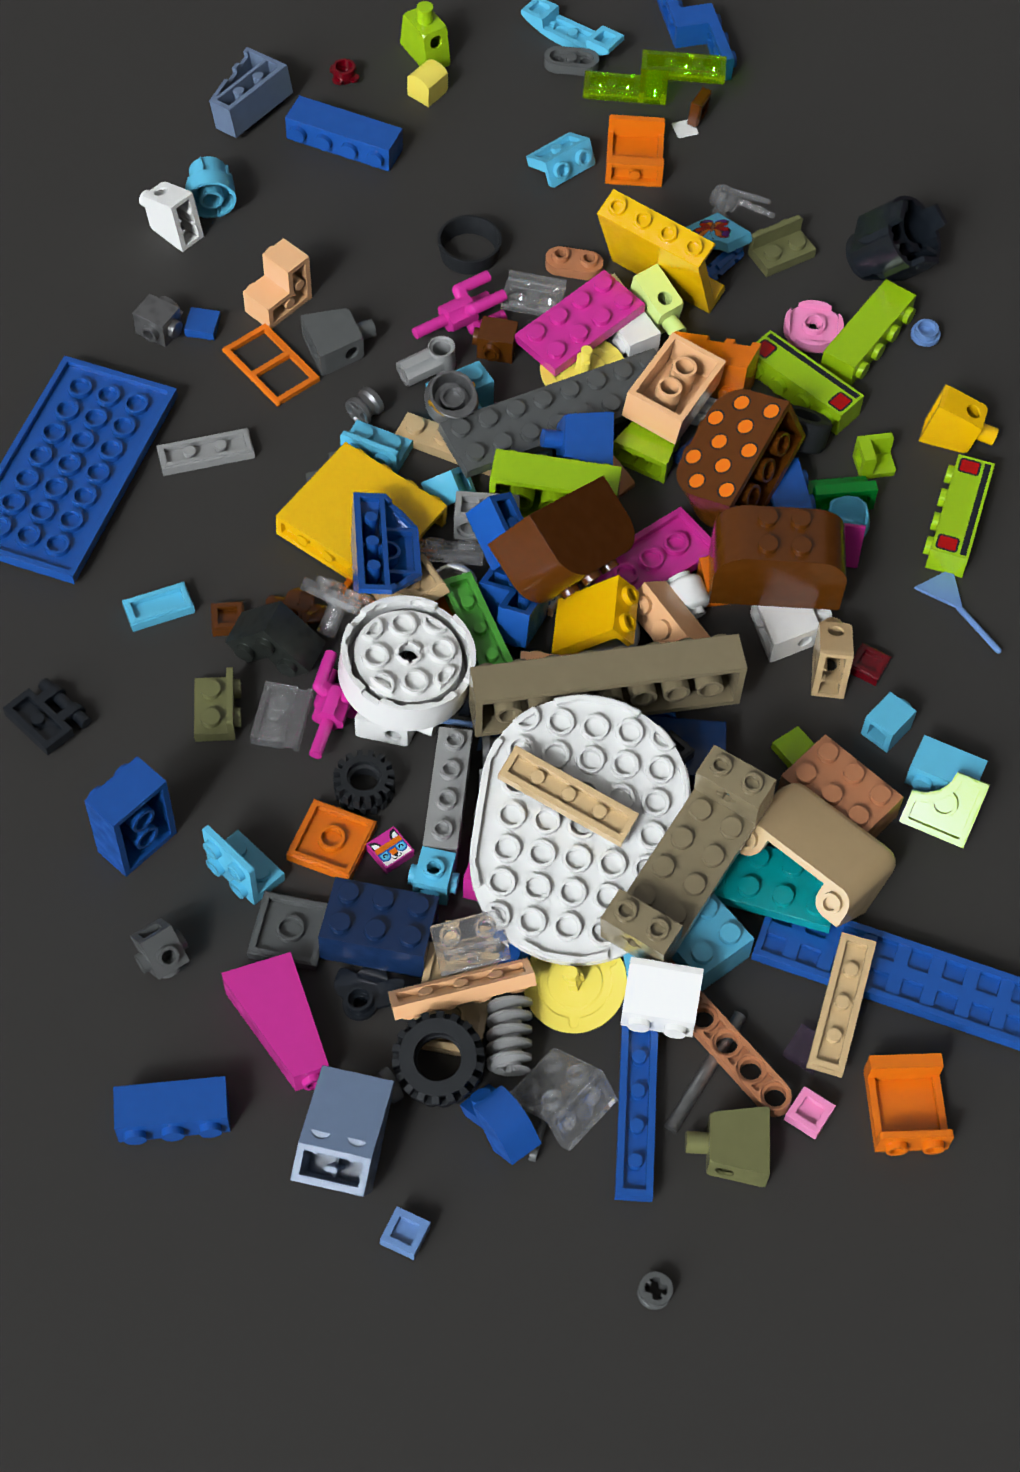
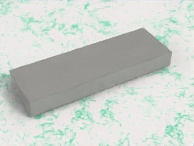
(205, 451)

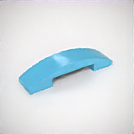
(546, 19)

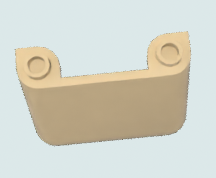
(828, 847)

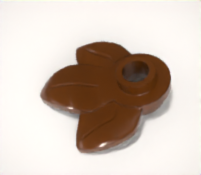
(301, 604)

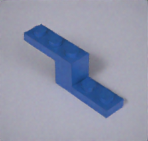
(698, 26)

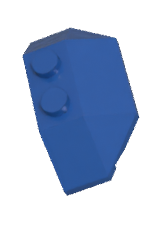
(383, 546)

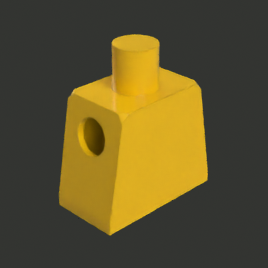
(957, 422)

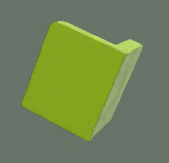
(873, 455)

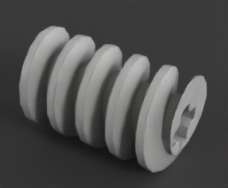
(506, 1035)

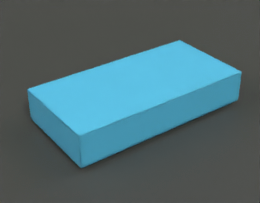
(158, 606)

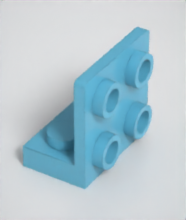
(241, 864)

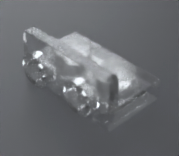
(470, 942)

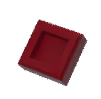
(869, 664)

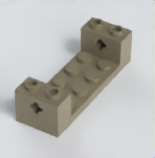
(689, 858)

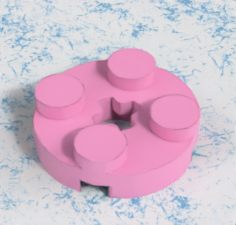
(812, 312)

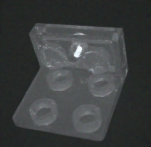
(566, 1095)

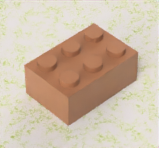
(845, 785)

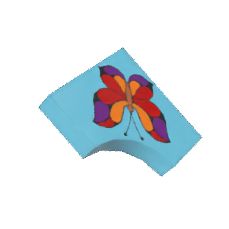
(723, 232)

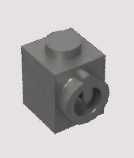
(158, 319)

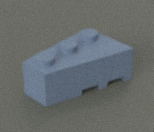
(250, 92)

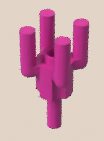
(464, 309)
(329, 704)

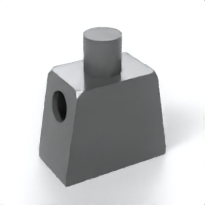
(335, 338)

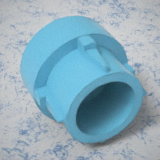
(211, 187)

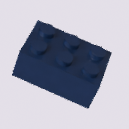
(378, 927)

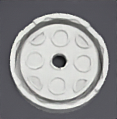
(389, 687)

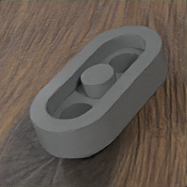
(570, 60)

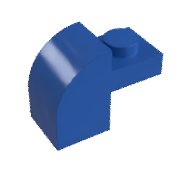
(503, 1122)

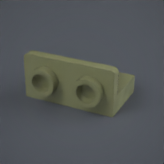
(780, 246)
(216, 707)

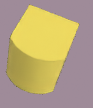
(428, 82)

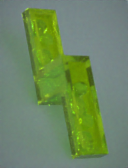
(652, 83)

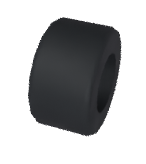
(816, 427)

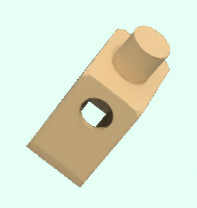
(832, 642)

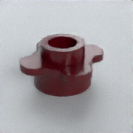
(344, 72)

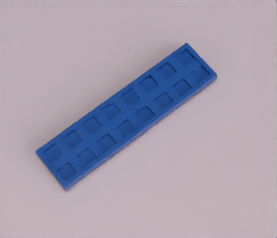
(905, 977)

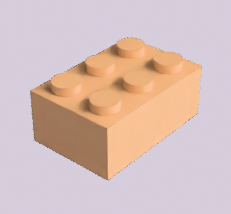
(673, 388)

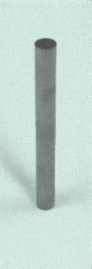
(701, 1079)

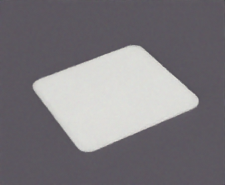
(683, 130)

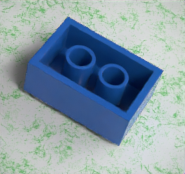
(131, 815)

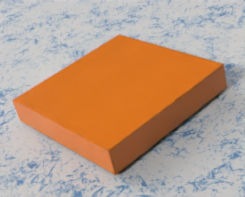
(331, 840)

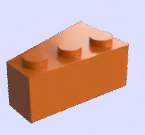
(740, 361)

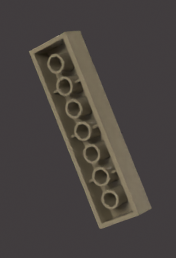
(648, 677)

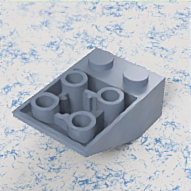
(343, 1131)

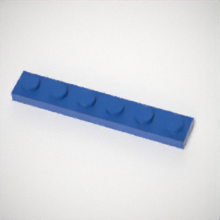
(636, 1116)

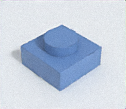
(405, 1233)

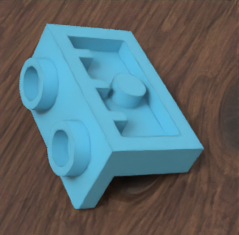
(563, 158)
(378, 444)

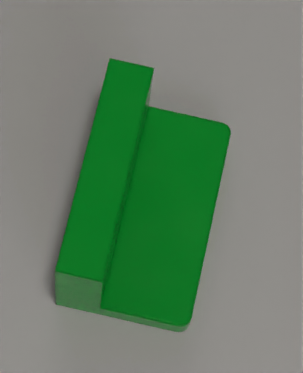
(828, 489)

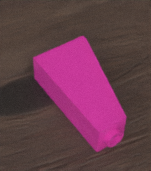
(279, 1015)

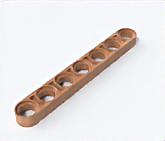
(743, 1055)

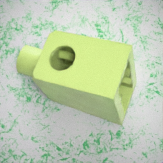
(660, 298)

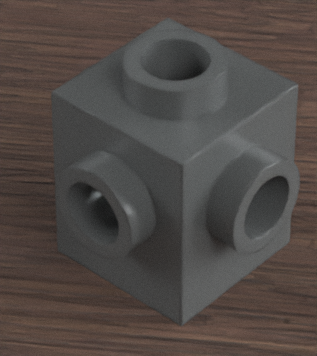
(160, 949)

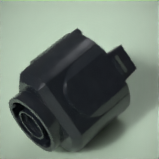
(896, 240)

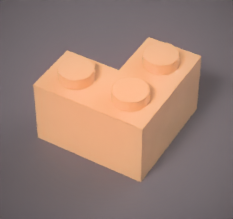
(283, 286)

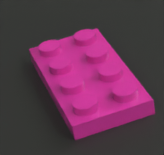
(579, 320)
(662, 550)

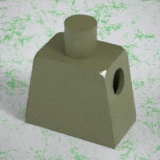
(735, 1145)

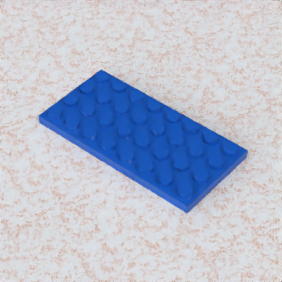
(75, 464)

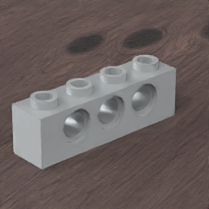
(448, 790)

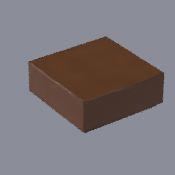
(699, 107)
(225, 616)

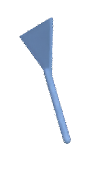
(945, 589)

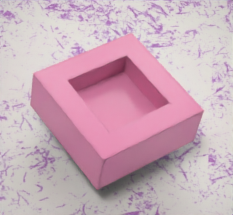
(809, 1112)

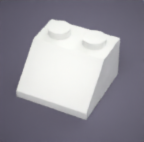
(661, 997)

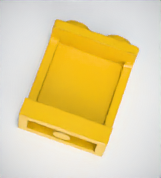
(596, 616)

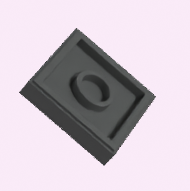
(288, 926)

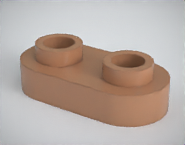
(573, 263)

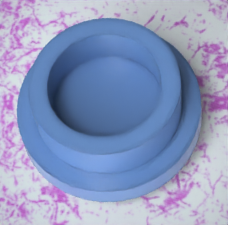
(925, 333)

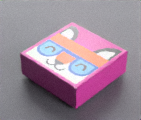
(390, 850)

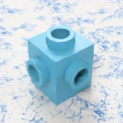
(435, 874)

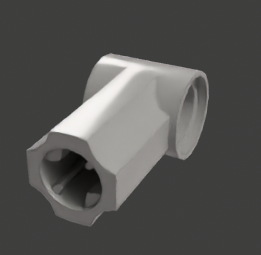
(433, 360)

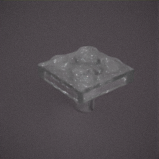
(338, 602)

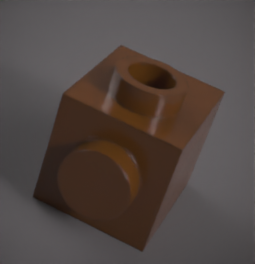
(496, 339)

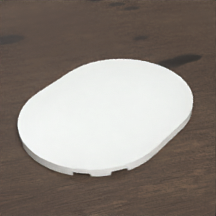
(545, 868)

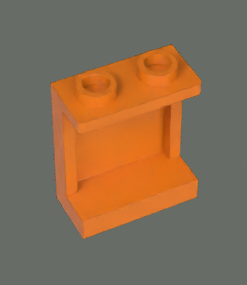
(635, 151)
(907, 1103)

